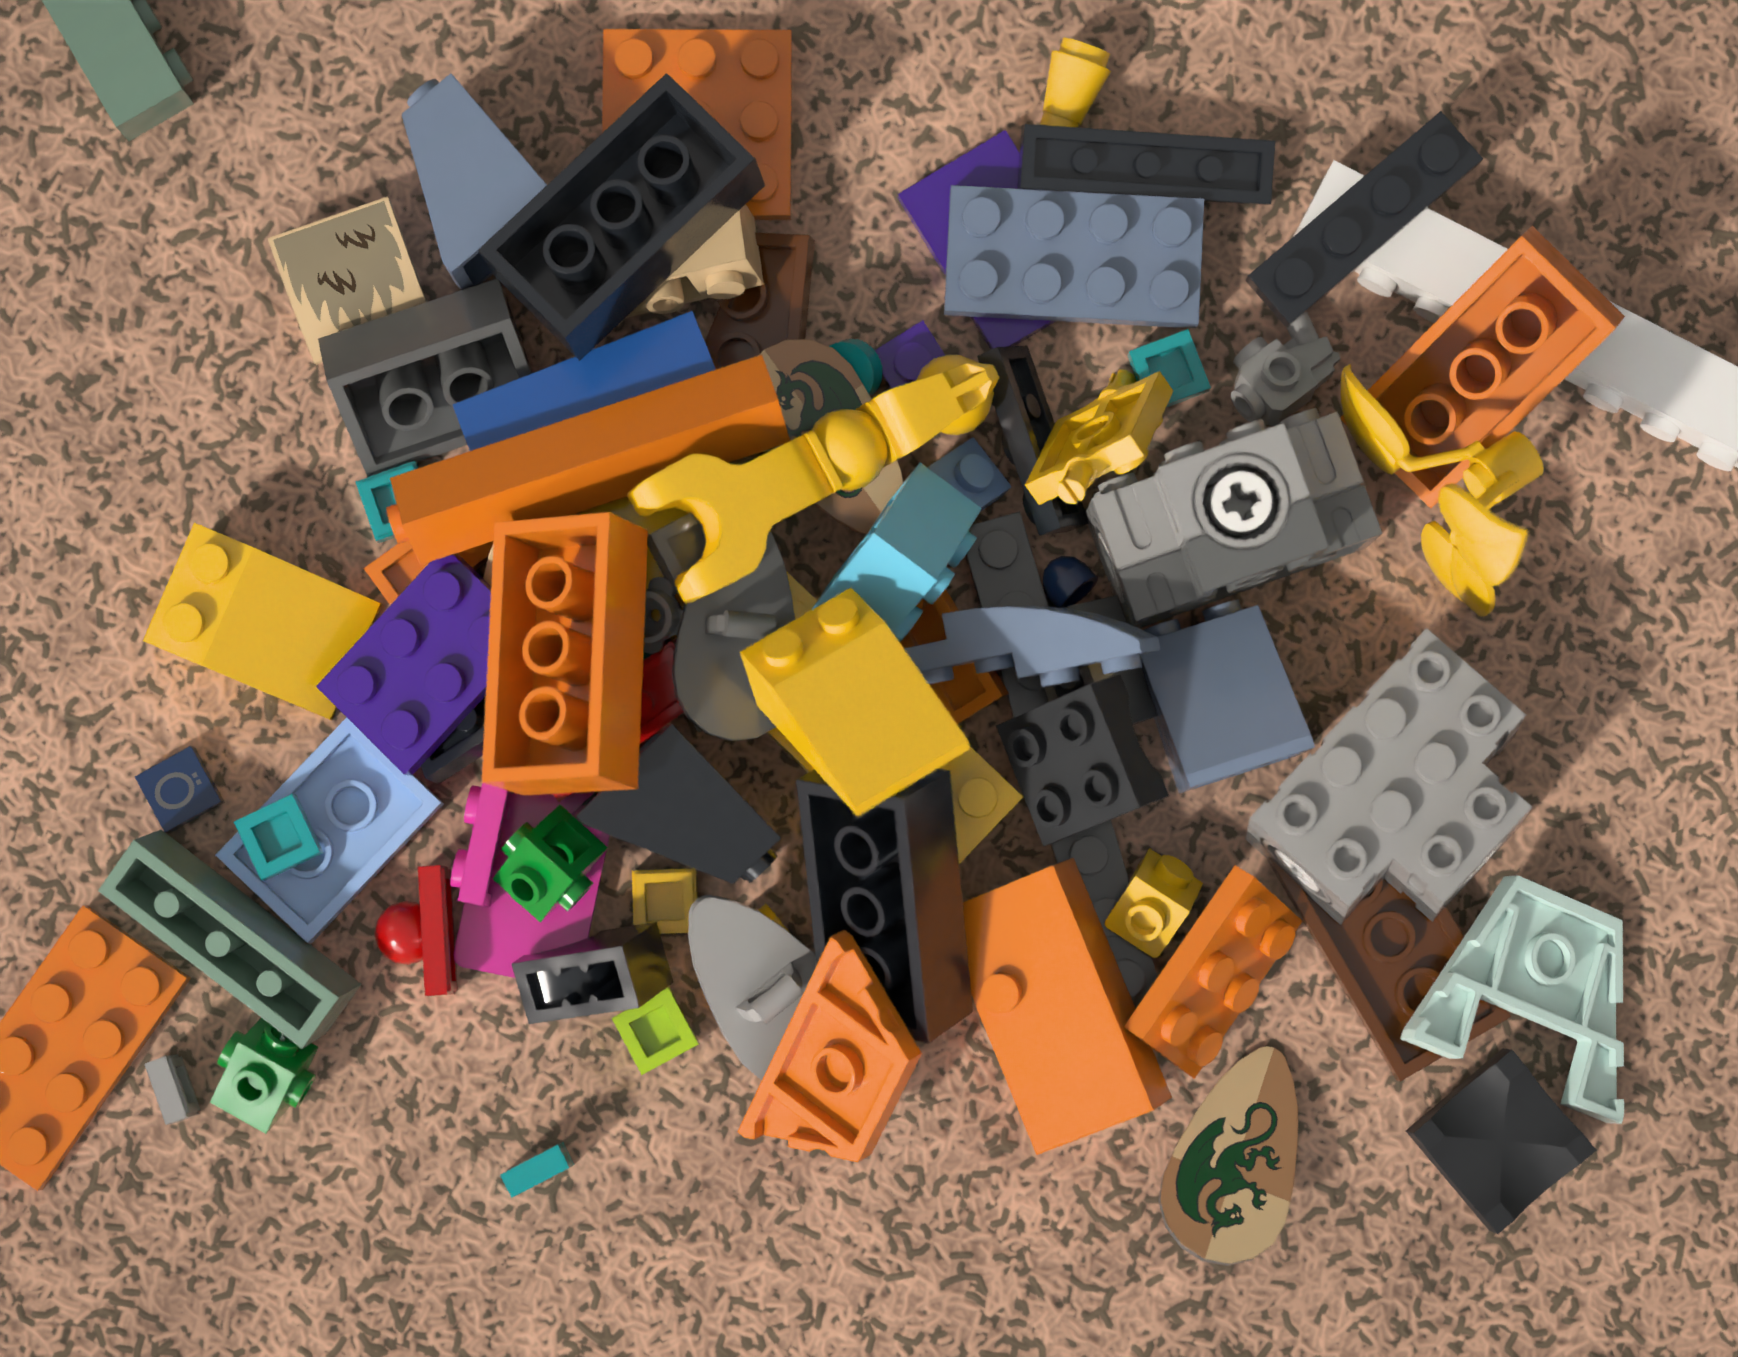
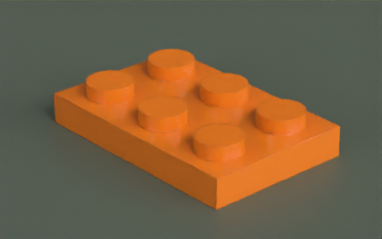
(1214, 973)

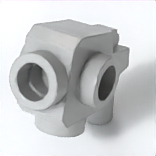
(1282, 378)

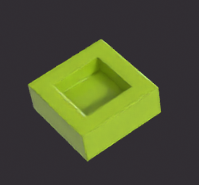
(655, 1031)

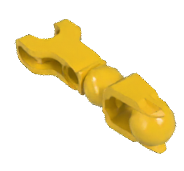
(839, 453)

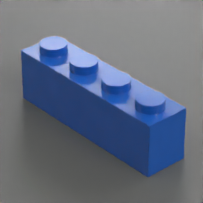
(574, 387)

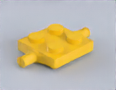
(1100, 437)

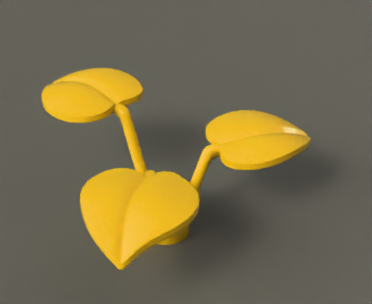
(1480, 545)

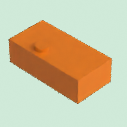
(1493, 357)
(565, 655)
(1057, 1008)

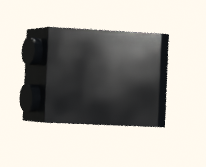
(684, 813)

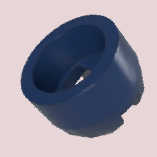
(1067, 581)

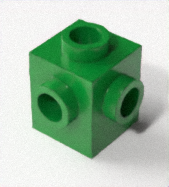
(549, 863)
(263, 1075)

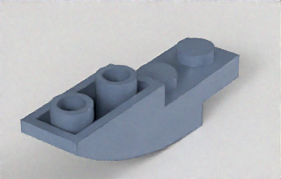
(1041, 639)

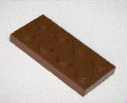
(1387, 964)

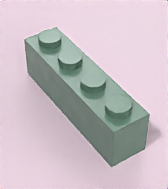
(124, 61)
(229, 937)

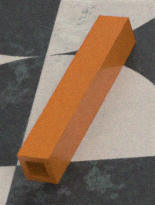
(585, 459)

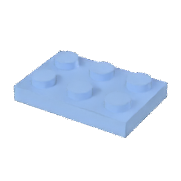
(361, 818)

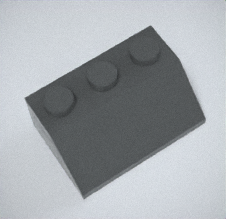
(409, 368)

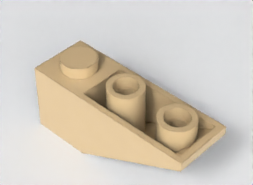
(717, 270)

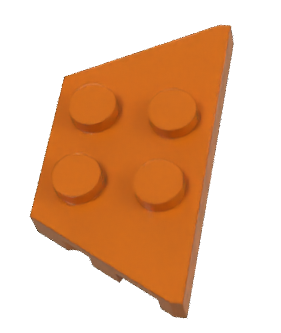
(836, 1062)

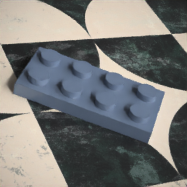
(1074, 256)

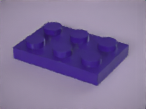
(418, 664)

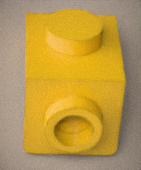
(1154, 903)

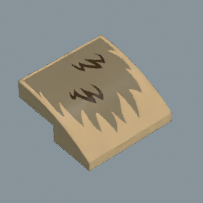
(346, 271)

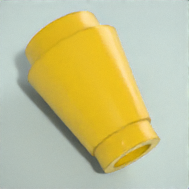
(1073, 82)

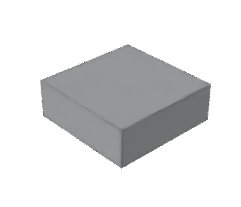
(172, 1088)

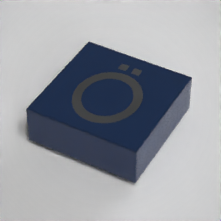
(179, 789)

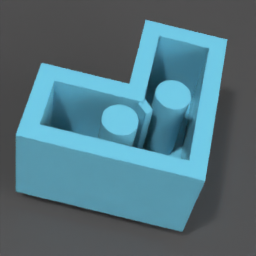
(909, 550)

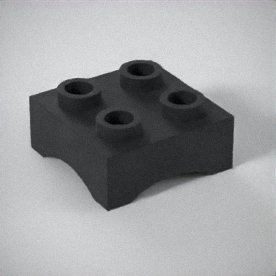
(1080, 760)
(1500, 1140)

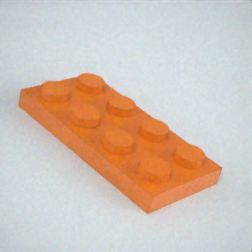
(75, 1039)

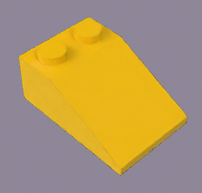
(258, 619)
(852, 701)

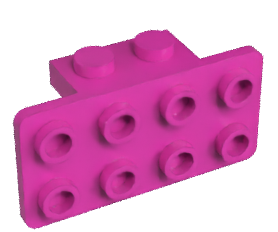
(492, 924)

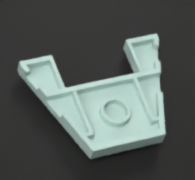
(1547, 964)

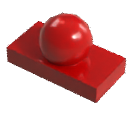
(423, 931)

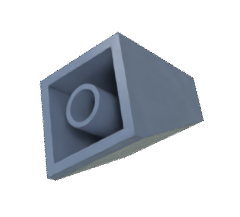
(466, 173)
(1222, 697)

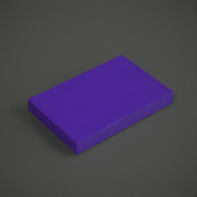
(927, 205)

